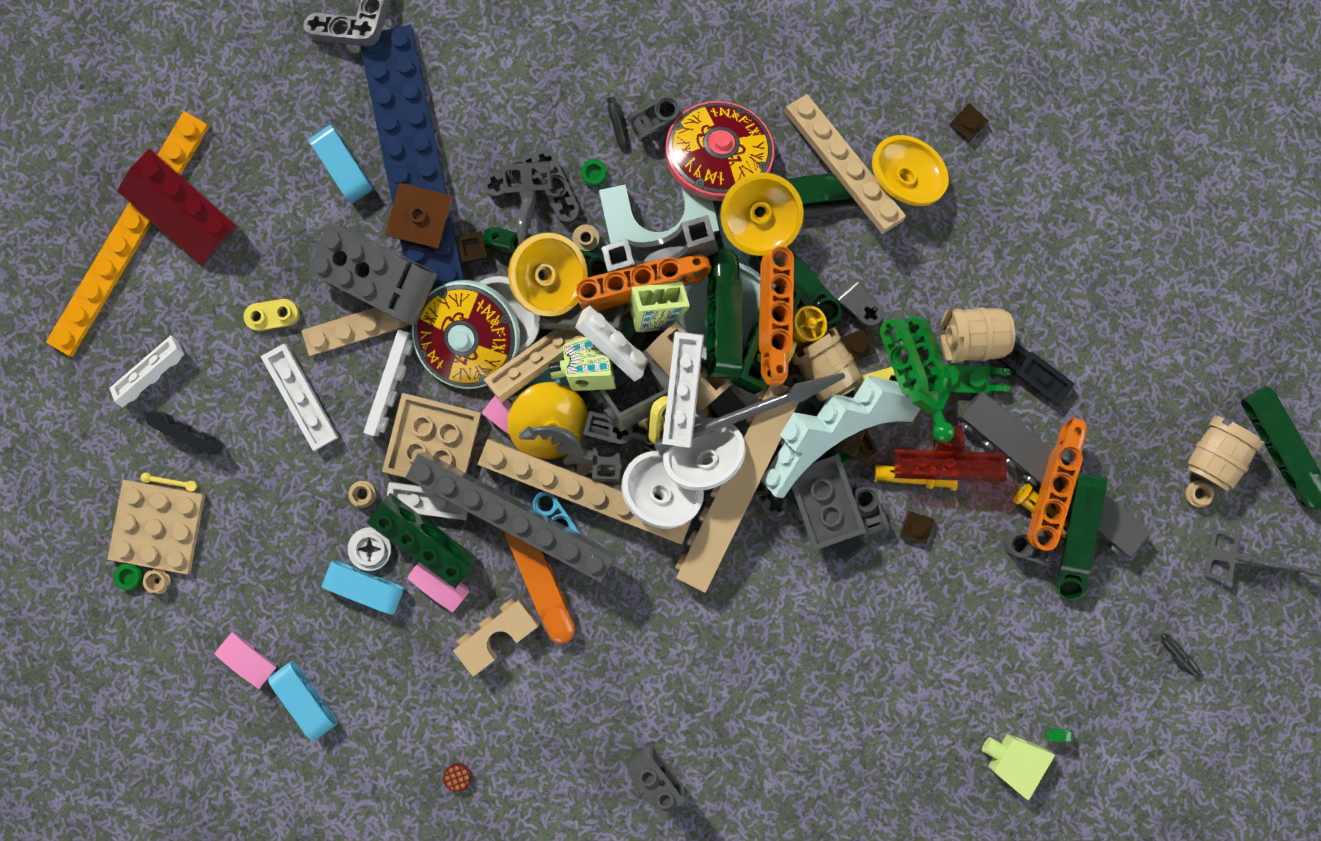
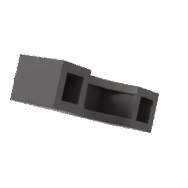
(689, 239)

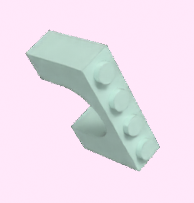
(623, 226)

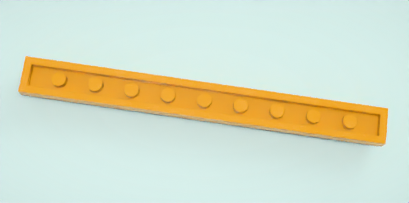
(120, 246)

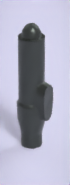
(617, 123)
(1180, 656)

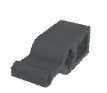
(608, 435)

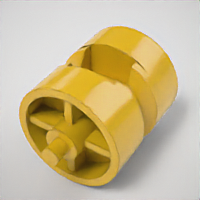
(808, 325)

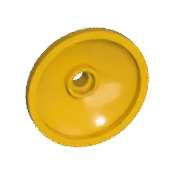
(910, 170)
(775, 226)
(562, 268)
(542, 406)

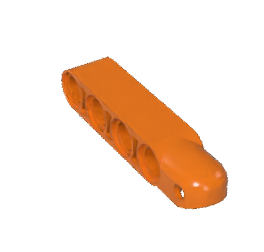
(629, 277)
(782, 303)
(1070, 439)
(543, 590)

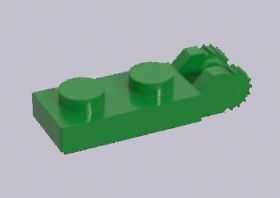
(974, 379)

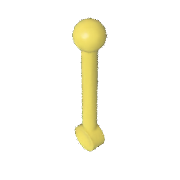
(190, 485)

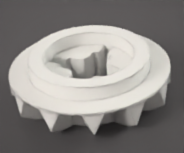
(360, 558)

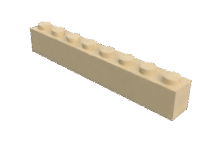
(568, 485)
(734, 496)

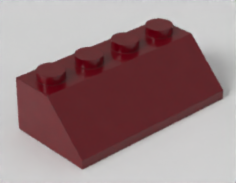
(176, 207)

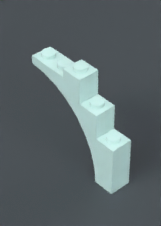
(840, 417)

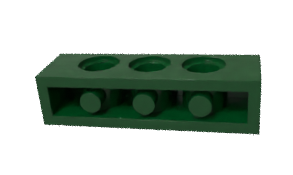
(750, 376)
(422, 540)

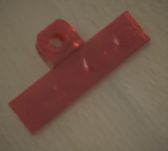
(950, 462)

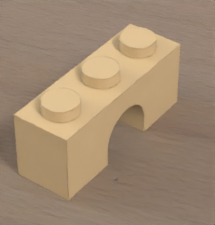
(661, 352)
(476, 650)

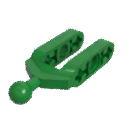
(925, 394)

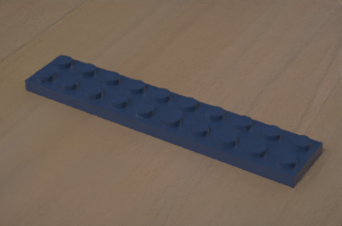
(409, 137)

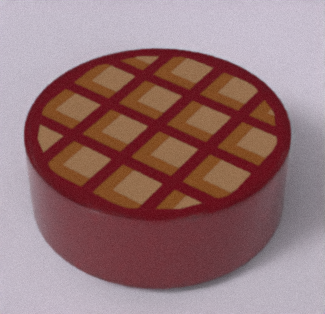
(457, 777)

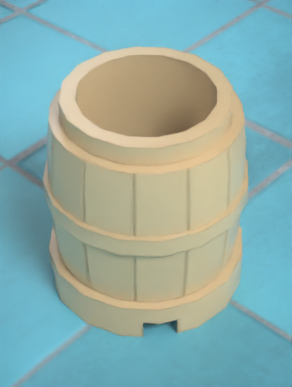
(977, 334)
(827, 358)
(1223, 454)

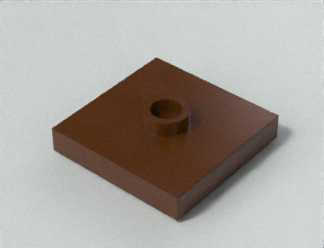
(419, 216)

